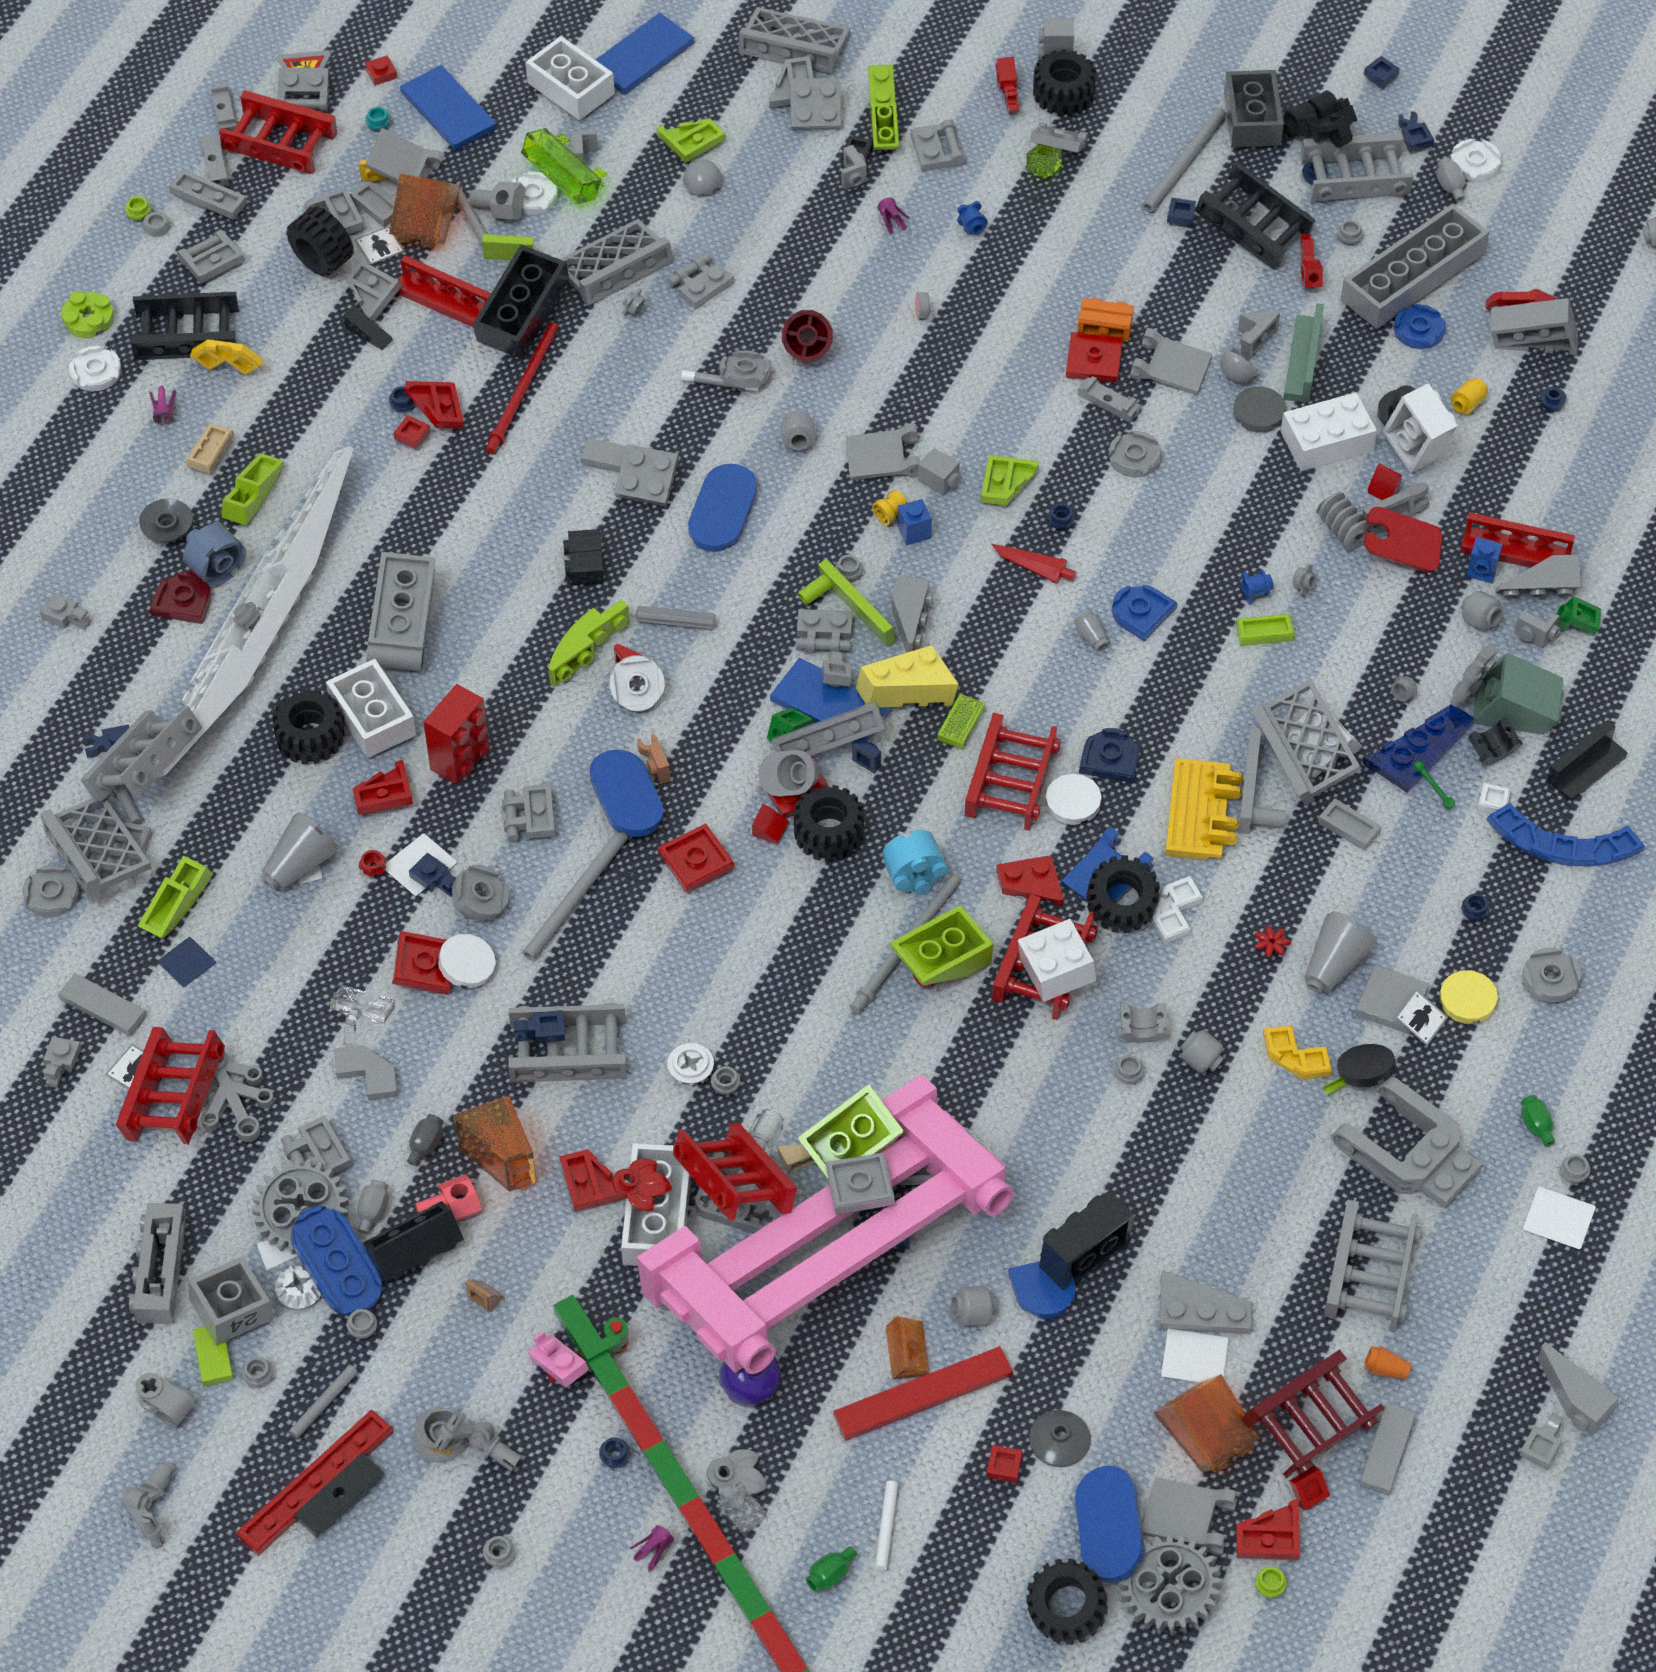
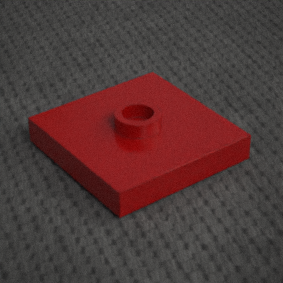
(1094, 356)
(696, 857)
(417, 963)

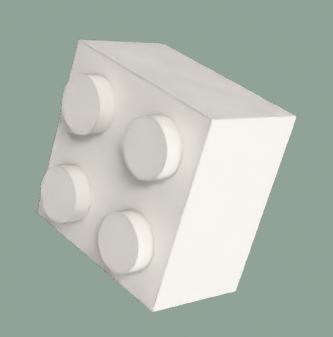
(1056, 960)

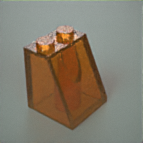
(423, 209)
(497, 1143)
(1208, 1424)

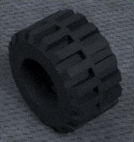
(1064, 82)
(320, 241)
(305, 709)
(828, 841)
(1128, 873)
(1057, 1577)

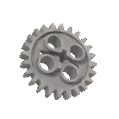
(306, 1181)
(1191, 1601)

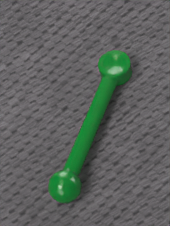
(1448, 802)

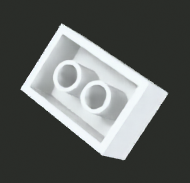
(570, 78)
(1420, 428)
(1328, 431)
(371, 708)

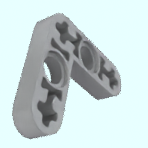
(742, 1223)

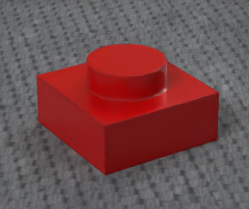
(381, 70)
(411, 432)
(1004, 1464)
(1309, 1488)

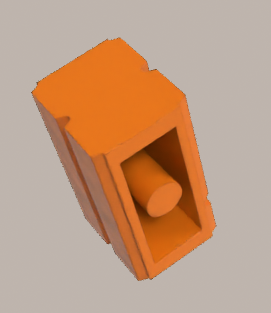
(1106, 318)

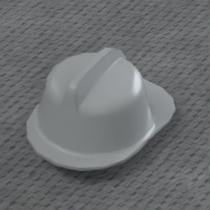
(788, 773)

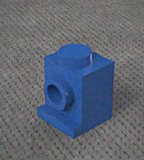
(1484, 560)

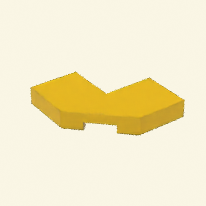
(213, 353)
(1303, 1063)

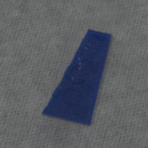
(1422, 744)

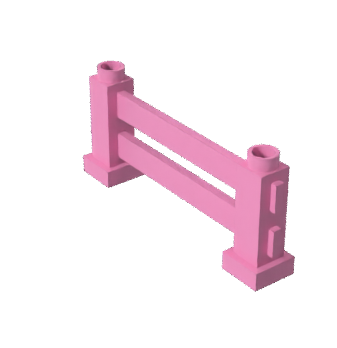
(737, 1329)

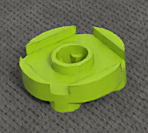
(83, 303)

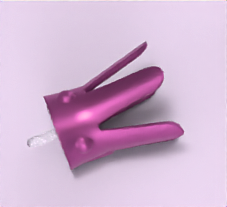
(889, 209)
(162, 412)
(658, 1538)

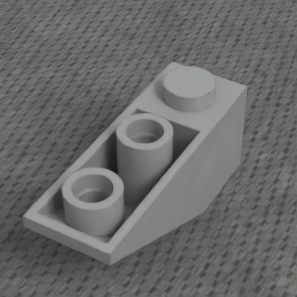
(1555, 573)
(908, 608)

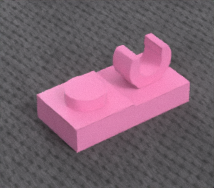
(557, 1359)

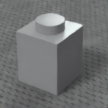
(939, 471)

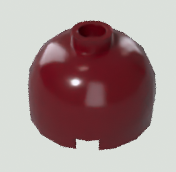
(807, 335)

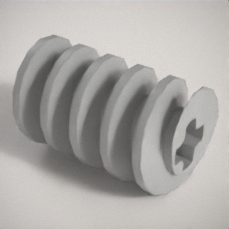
(1343, 520)

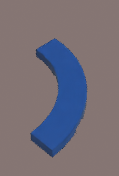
(1563, 848)

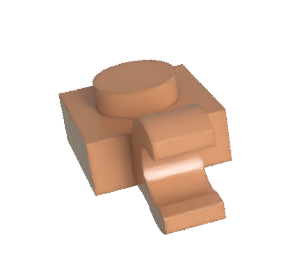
(657, 763)

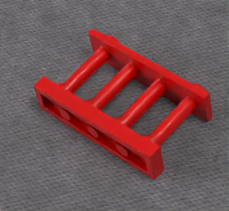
(282, 113)
(991, 754)
(1005, 980)
(152, 1070)
(743, 1154)

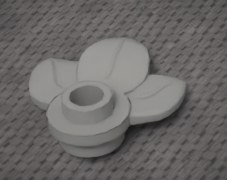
(739, 1468)

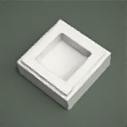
(1493, 798)

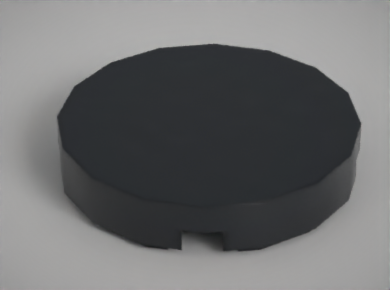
(1366, 1065)

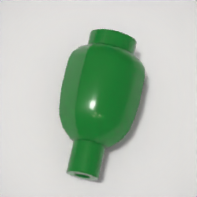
(1538, 1119)
(829, 1569)

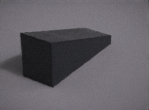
(364, 327)

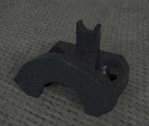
(1495, 742)

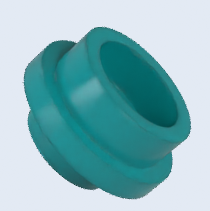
(377, 118)

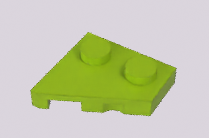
(692, 138)
(1006, 478)

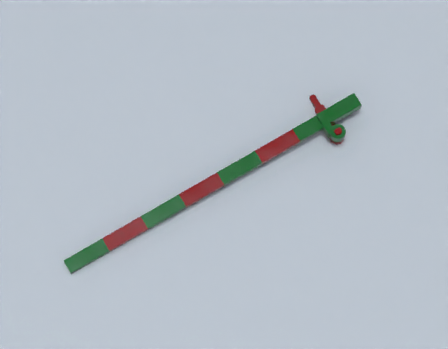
(598, 1357)

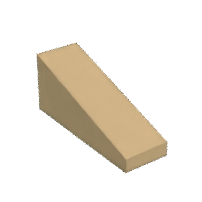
(794, 1157)

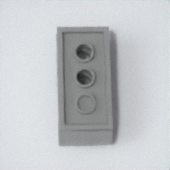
(401, 611)

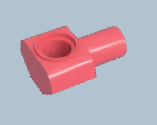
(449, 1190)

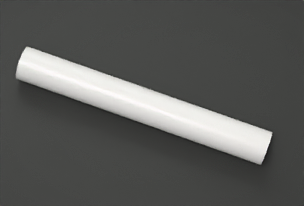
(886, 1526)

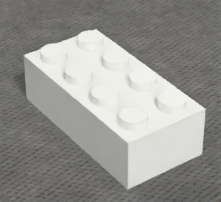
(670, 1210)

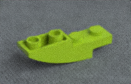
(883, 107)
(578, 643)

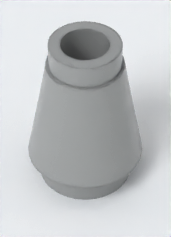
(1092, 630)

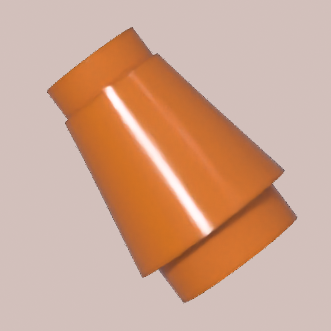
(1386, 1363)

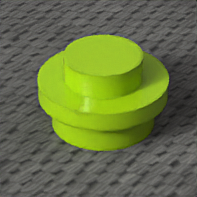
(137, 208)
(1271, 1582)

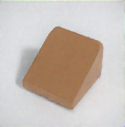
(483, 1294)

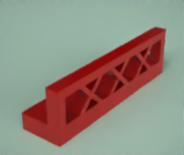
(442, 295)
(1516, 547)

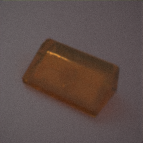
(906, 1348)

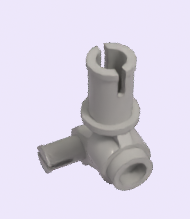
(480, 1436)
(139, 1500)

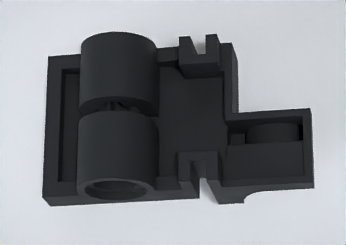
(1322, 118)

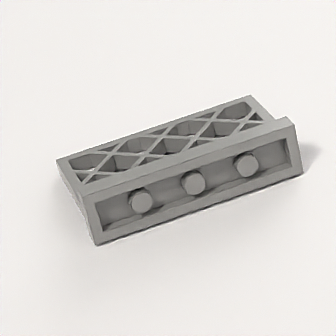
(776, 47)
(618, 271)
(1289, 757)
(77, 860)

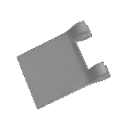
(397, 155)
(1172, 363)
(882, 453)
(1186, 1511)

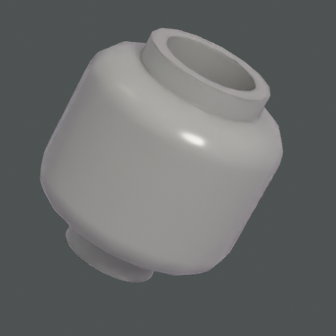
(797, 431)
(1482, 610)
(1202, 1051)
(973, 1306)

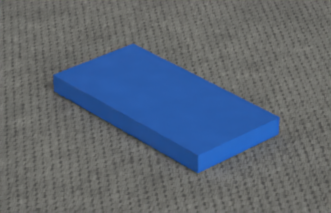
(645, 51)
(448, 107)
(807, 693)

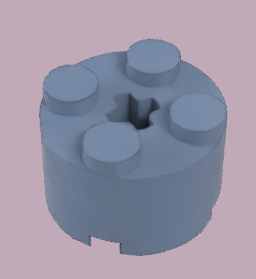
(213, 553)

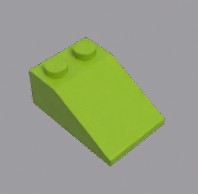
(945, 948)
(852, 1130)

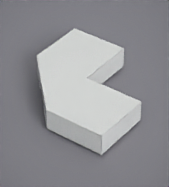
(1175, 898)

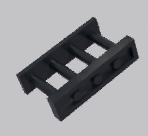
(1241, 230)
(175, 344)

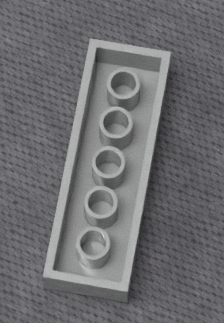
(1414, 266)

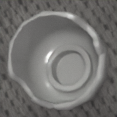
(702, 177)
(1237, 367)

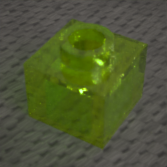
(1044, 160)

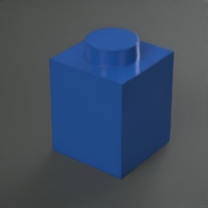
(914, 522)

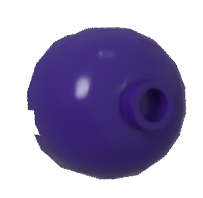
(747, 1388)

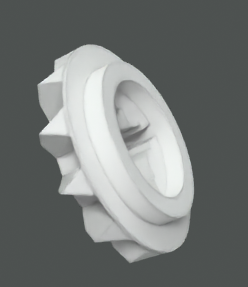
(693, 1053)
(291, 1296)

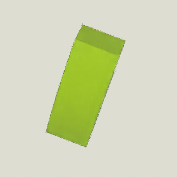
(251, 489)
(175, 897)

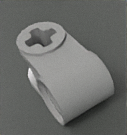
(167, 1402)

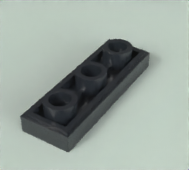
(351, 1482)

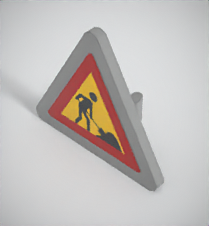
(314, 59)

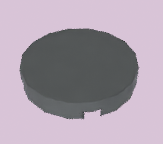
(1259, 409)

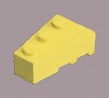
(908, 678)

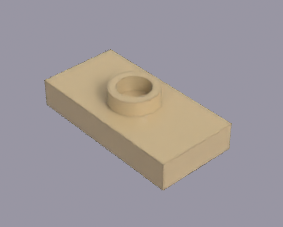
(210, 448)

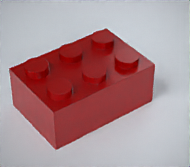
(456, 734)

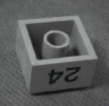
(229, 1300)

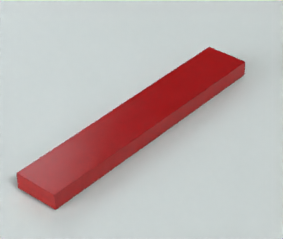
(922, 1393)
(279, 1513)

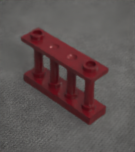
(1308, 1385)

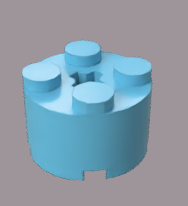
(914, 862)

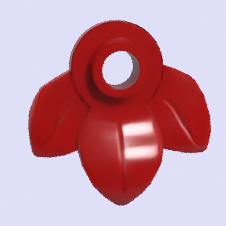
(644, 1184)

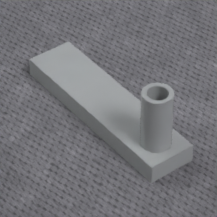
(833, 731)
(1249, 813)

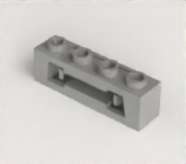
(158, 1306)

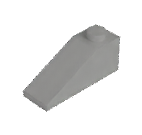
(1579, 1394)

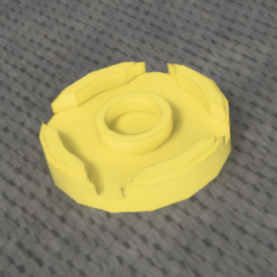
(1468, 997)

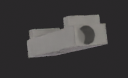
(223, 107)
(214, 160)
(1117, 405)

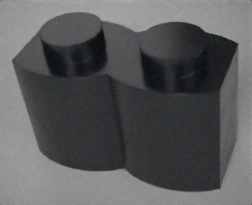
(585, 556)

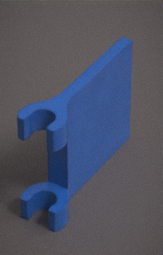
(1079, 877)

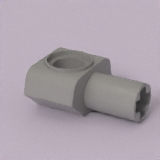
(496, 200)

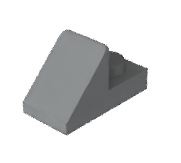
(1256, 330)

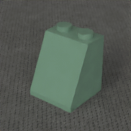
(1521, 694)

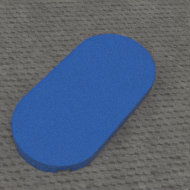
(722, 507)
(626, 793)
(336, 1260)
(1109, 1523)

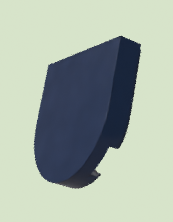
(1110, 755)

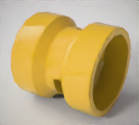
(886, 509)

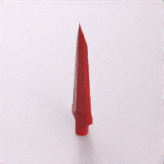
(1043, 565)

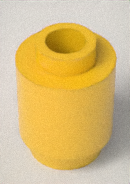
(1469, 396)

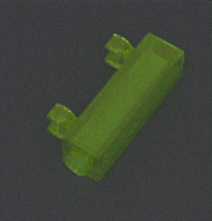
(562, 166)

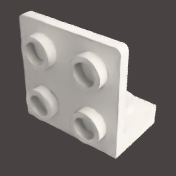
(1329, 740)

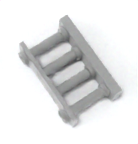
(1360, 148)
(141, 753)
(575, 1067)
(1344, 1273)

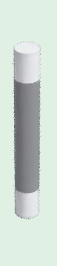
(708, 379)

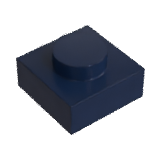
(1381, 71)
(1181, 211)
(866, 755)

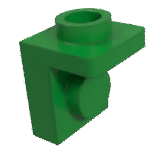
(1580, 615)
(786, 722)

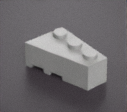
(1535, 325)

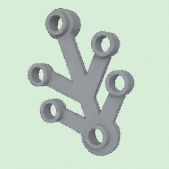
(229, 1091)

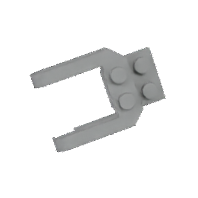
(1432, 1166)

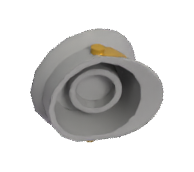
(428, 1430)

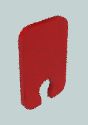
(1408, 540)

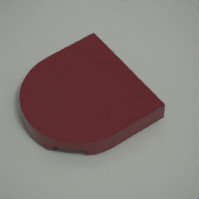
(182, 598)

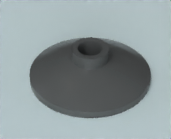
(162, 513)
(1059, 1450)

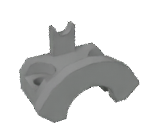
(1143, 1023)

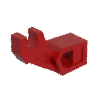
(1007, 82)
(1310, 268)
(1515, 298)

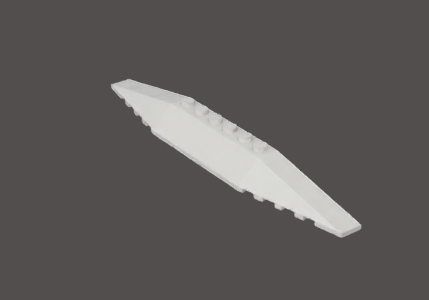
(274, 590)

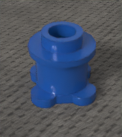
(971, 218)
(1256, 585)

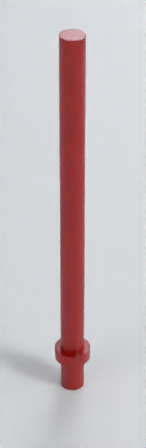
(497, 436)

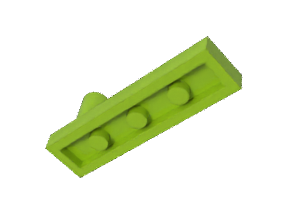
(833, 579)

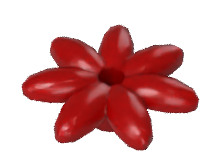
(1272, 941)

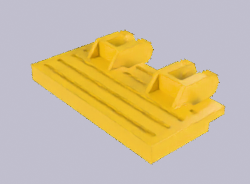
(1197, 814)

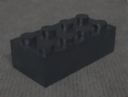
(521, 301)

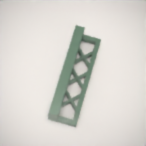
(1303, 356)

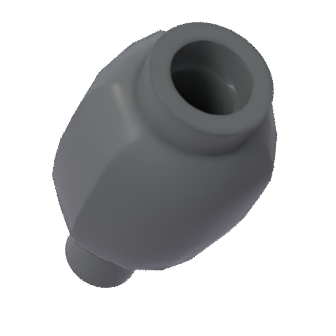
(425, 1138)

